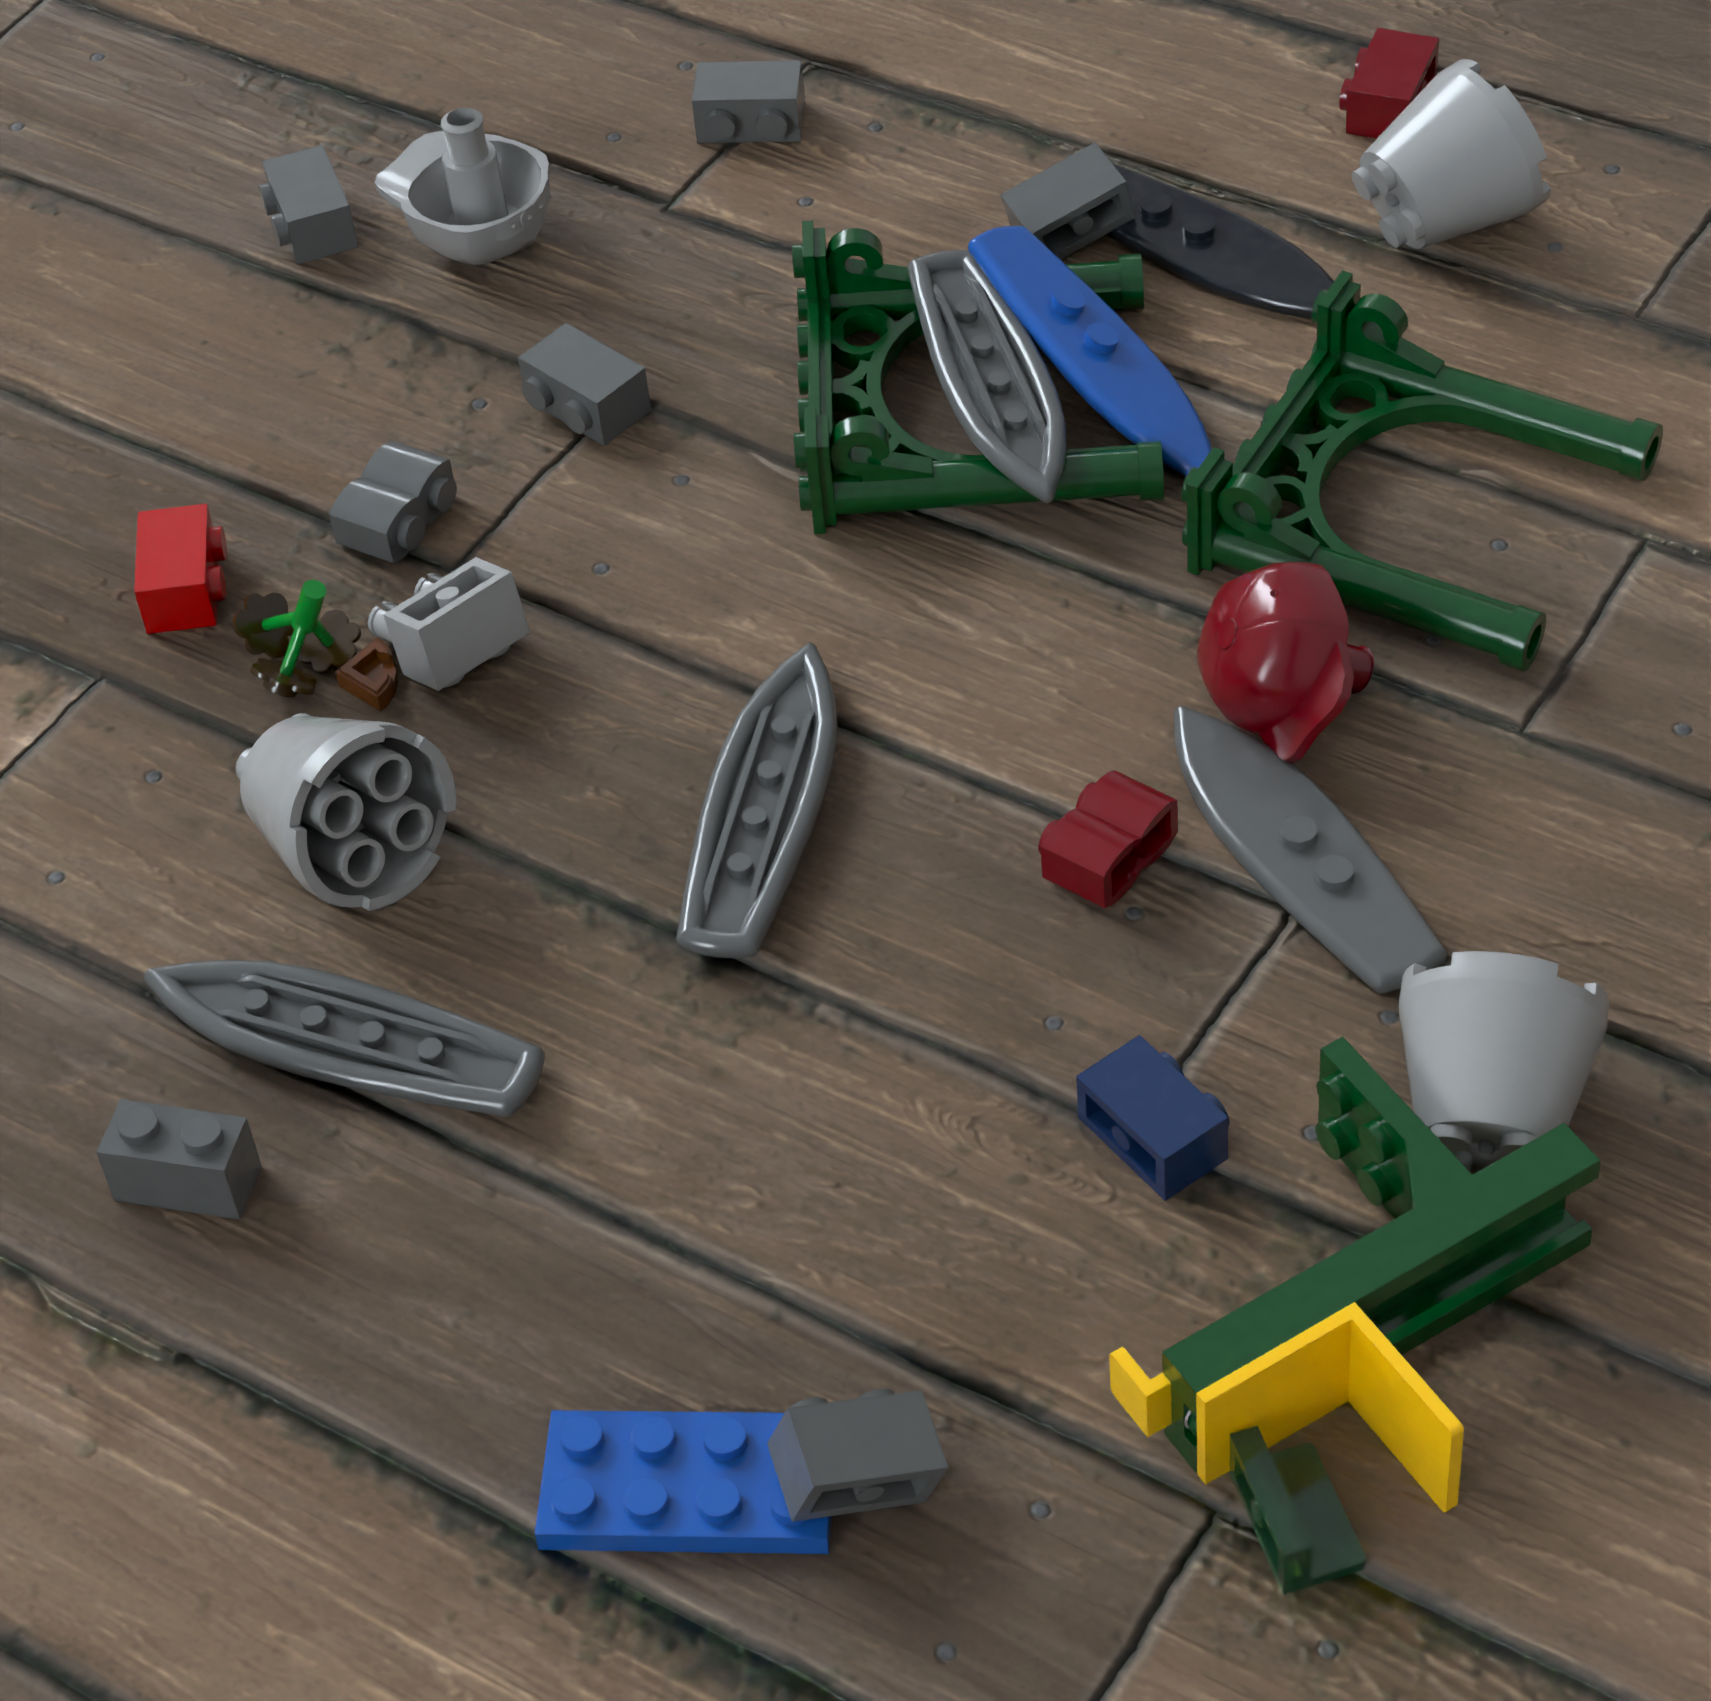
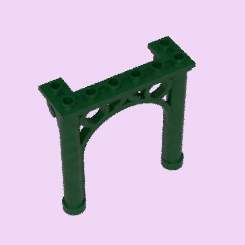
(1365, 357)
(897, 468)

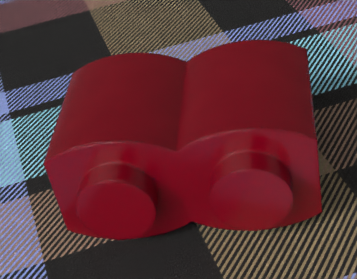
(1108, 838)

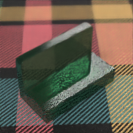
(1294, 1512)

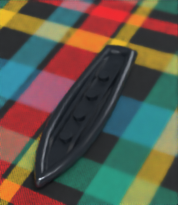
(1218, 248)

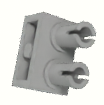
(452, 623)

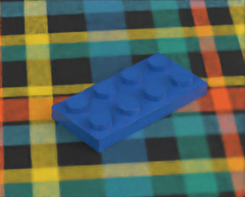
(667, 1485)

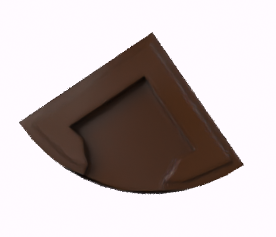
(370, 675)

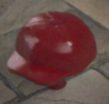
(1281, 655)

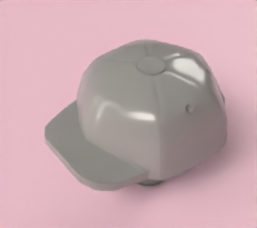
(469, 190)

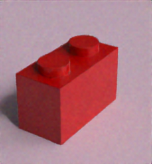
(179, 568)

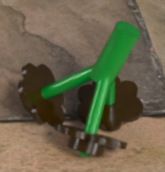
(315, 642)

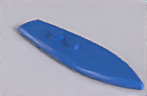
(1092, 346)

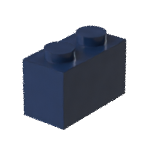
(1153, 1116)

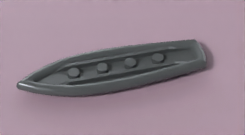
(990, 371)
(760, 809)
(1303, 851)
(351, 1033)

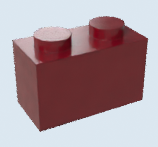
(1387, 79)

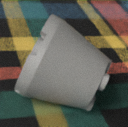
(1453, 161)
(349, 805)
(1497, 1049)

